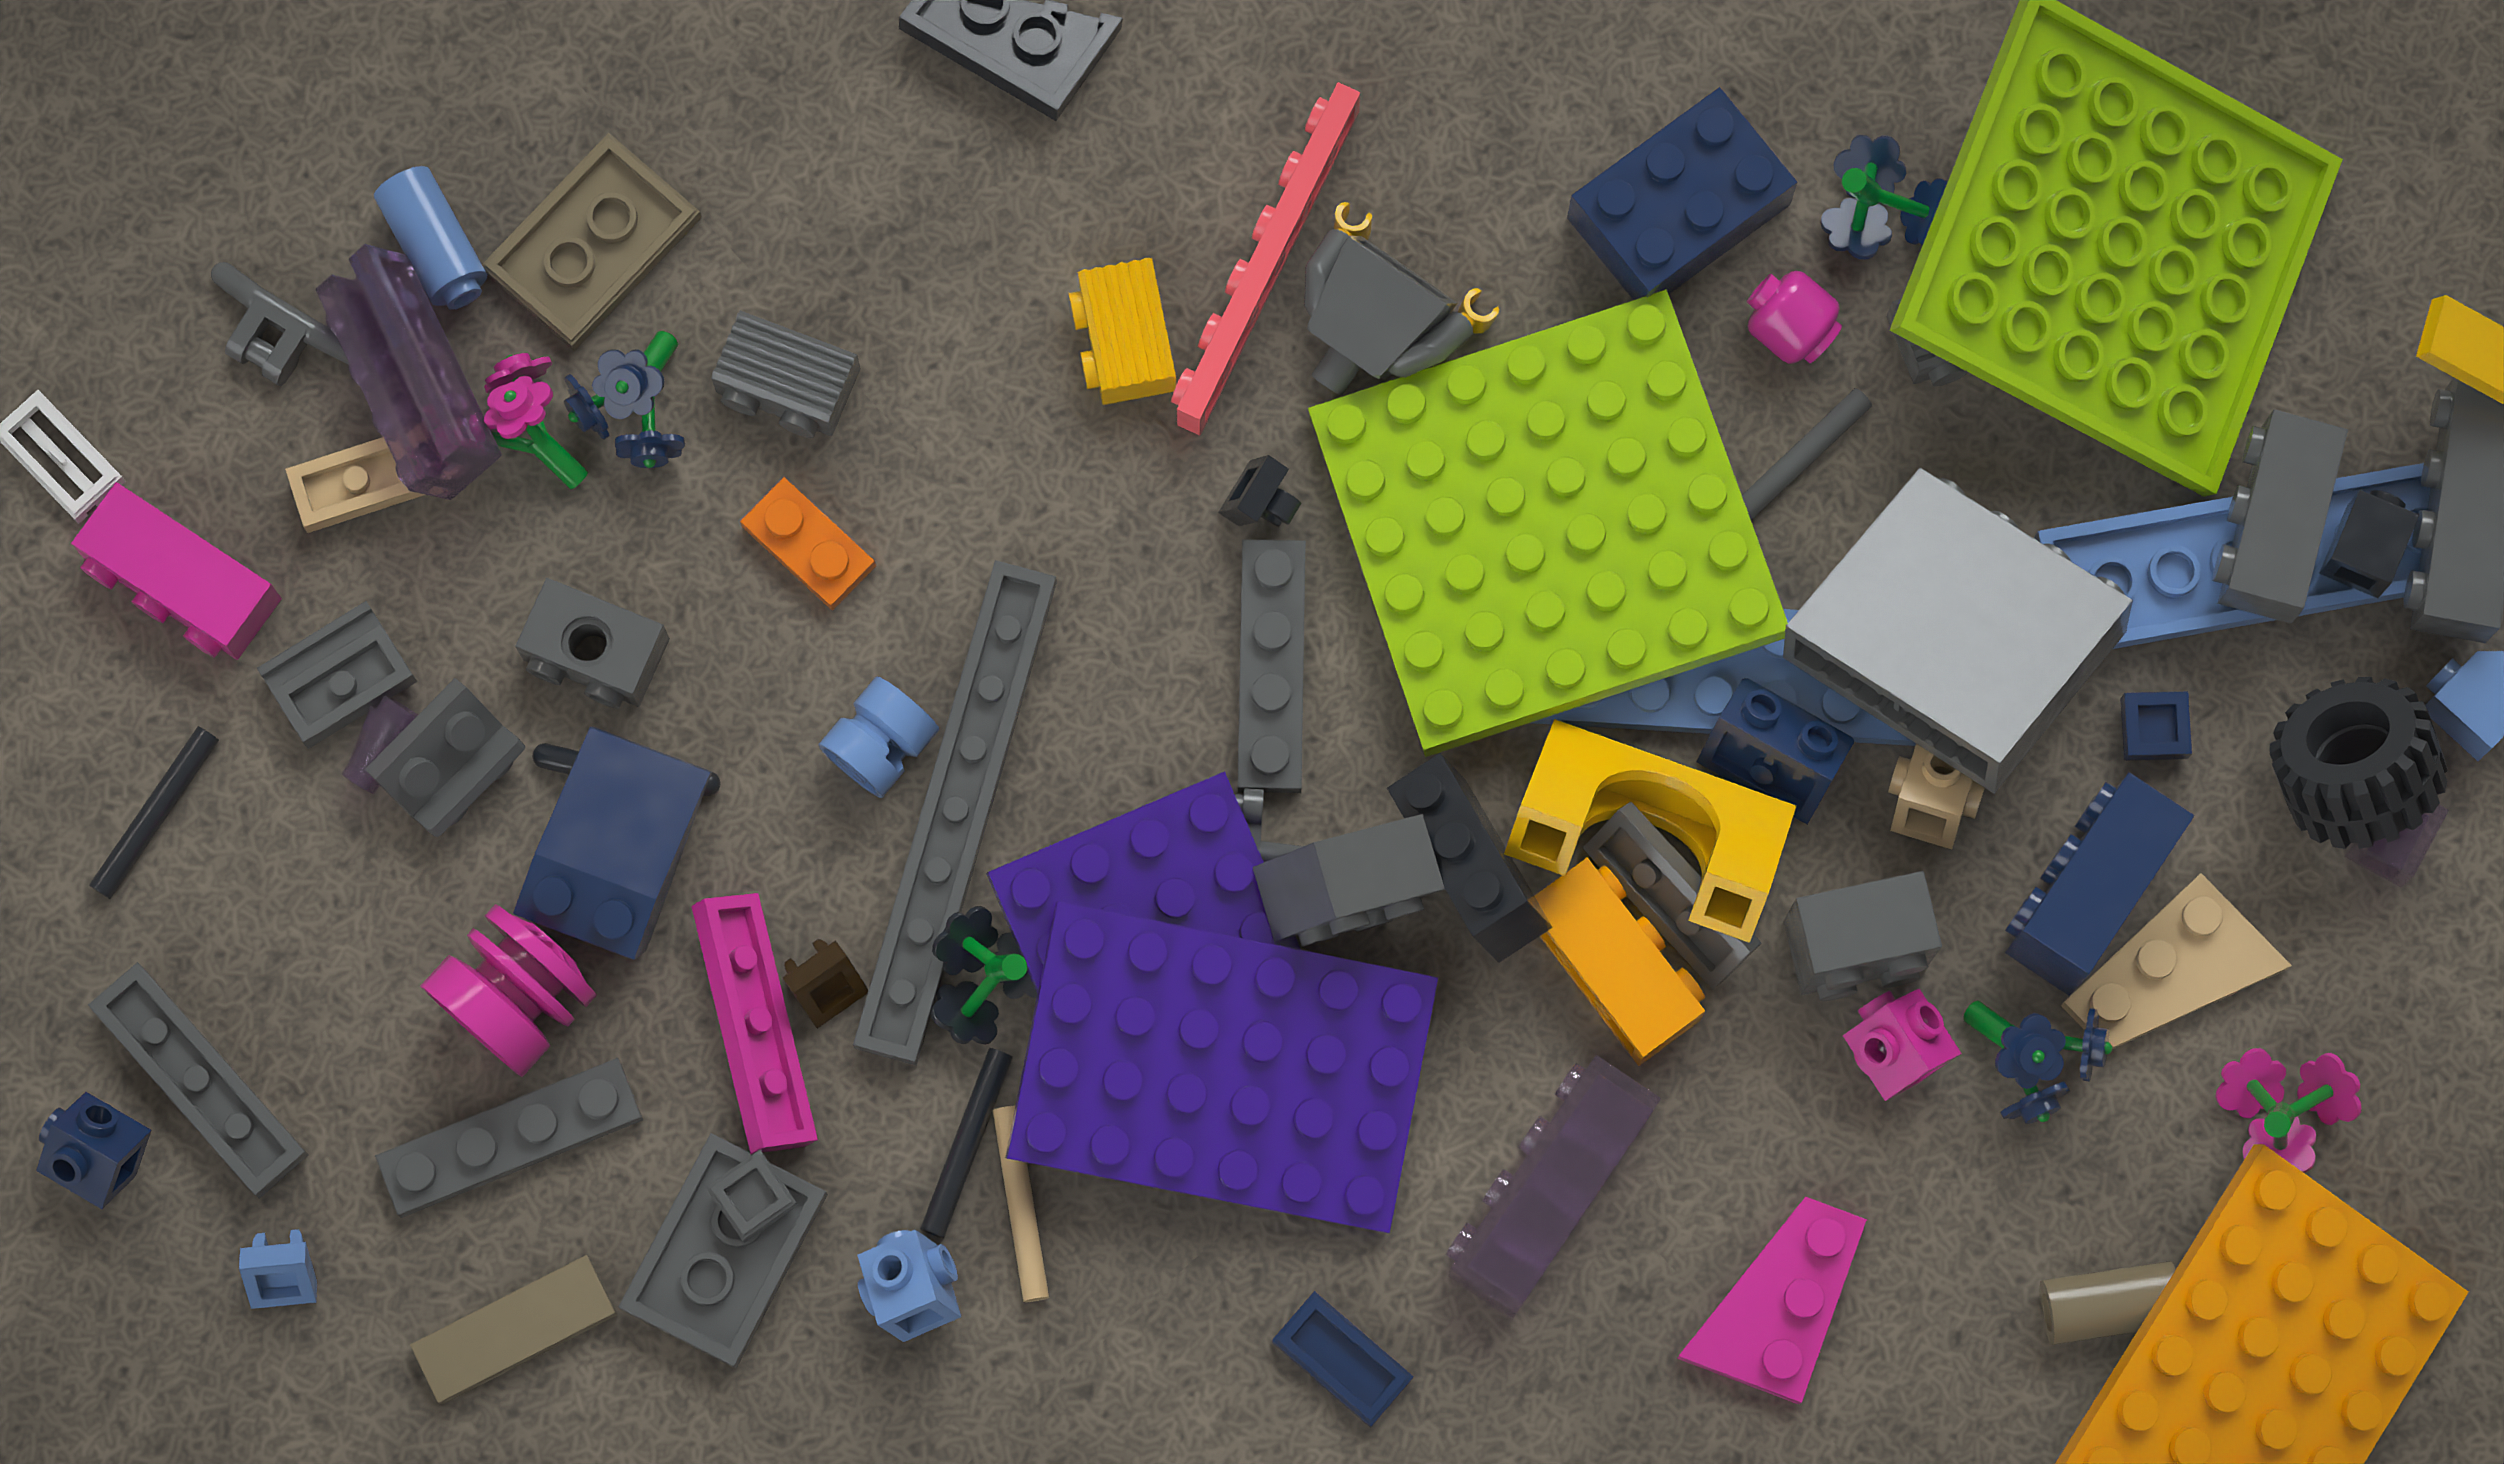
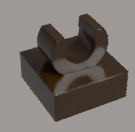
(824, 982)

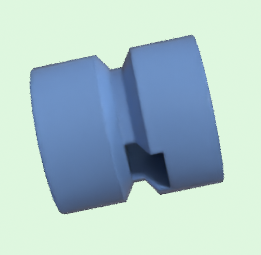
(879, 737)

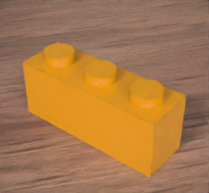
(1618, 961)

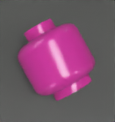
(1793, 317)

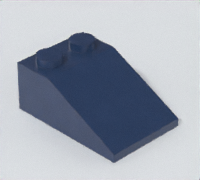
(613, 844)

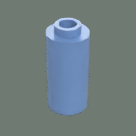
(431, 237)

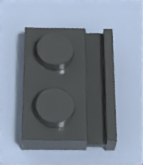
(336, 674)

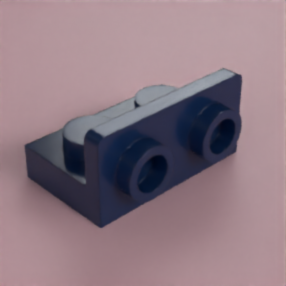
(1775, 748)

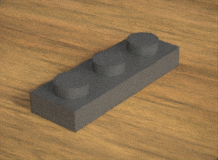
(1665, 892)

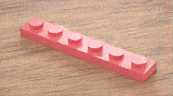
(1253, 280)

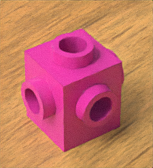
(1900, 1042)

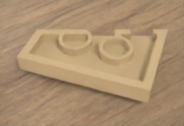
(2175, 965)

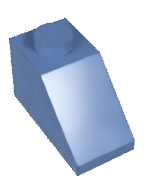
(2470, 701)

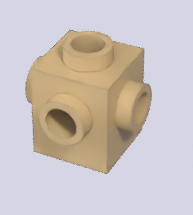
(1932, 798)

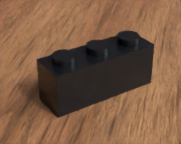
(1471, 859)

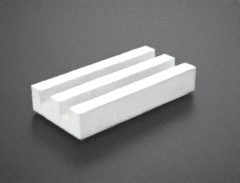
(93, 493)

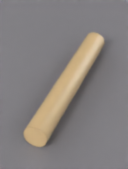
(1021, 1213)

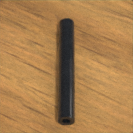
(154, 812)
(966, 1143)

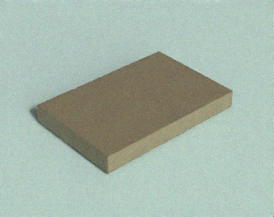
(591, 241)

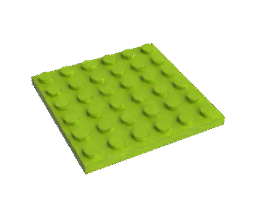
(2117, 244)
(1548, 523)

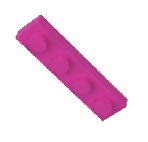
(754, 1023)

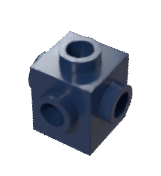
(92, 1149)

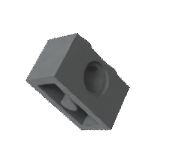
(566, 617)

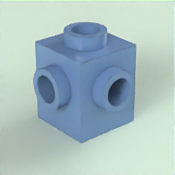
(908, 1284)

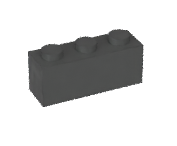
(2279, 515)

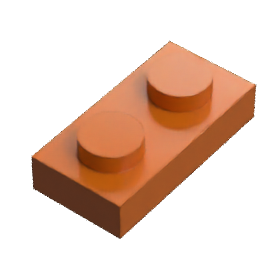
(808, 543)

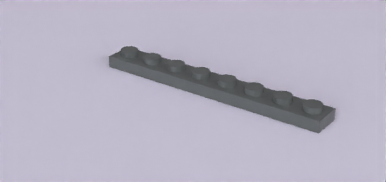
(955, 810)

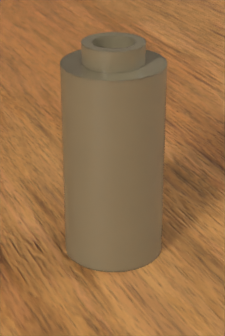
(2101, 1301)

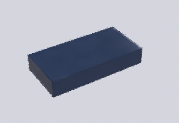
(1342, 1359)

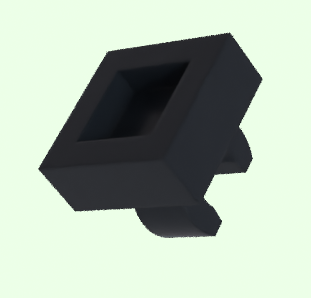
(1258, 495)

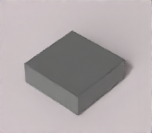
(752, 1196)

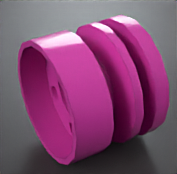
(509, 989)

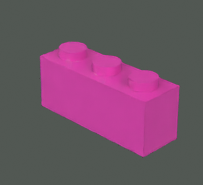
(174, 573)

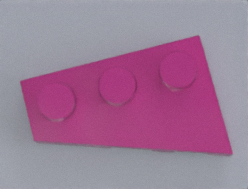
(1782, 1305)

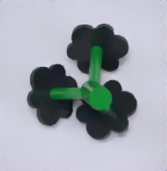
(965, 946)

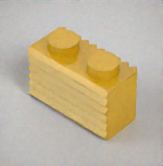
(1124, 330)

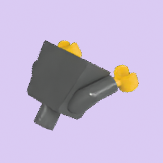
(1378, 310)

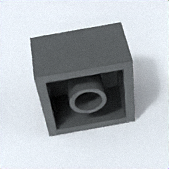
(1349, 881)
(1862, 936)

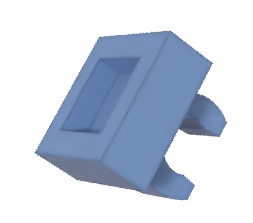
(278, 1272)

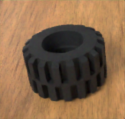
(2359, 762)

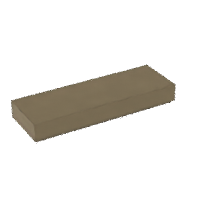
(513, 1330)

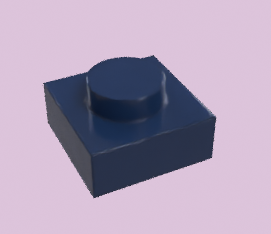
(2156, 726)

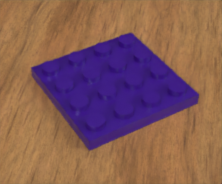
(1164, 862)

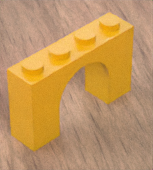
(1725, 825)

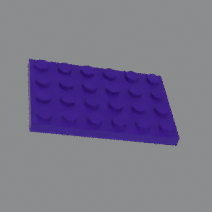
(1221, 1067)

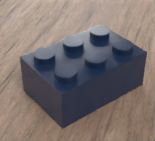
(1682, 198)
(2095, 881)

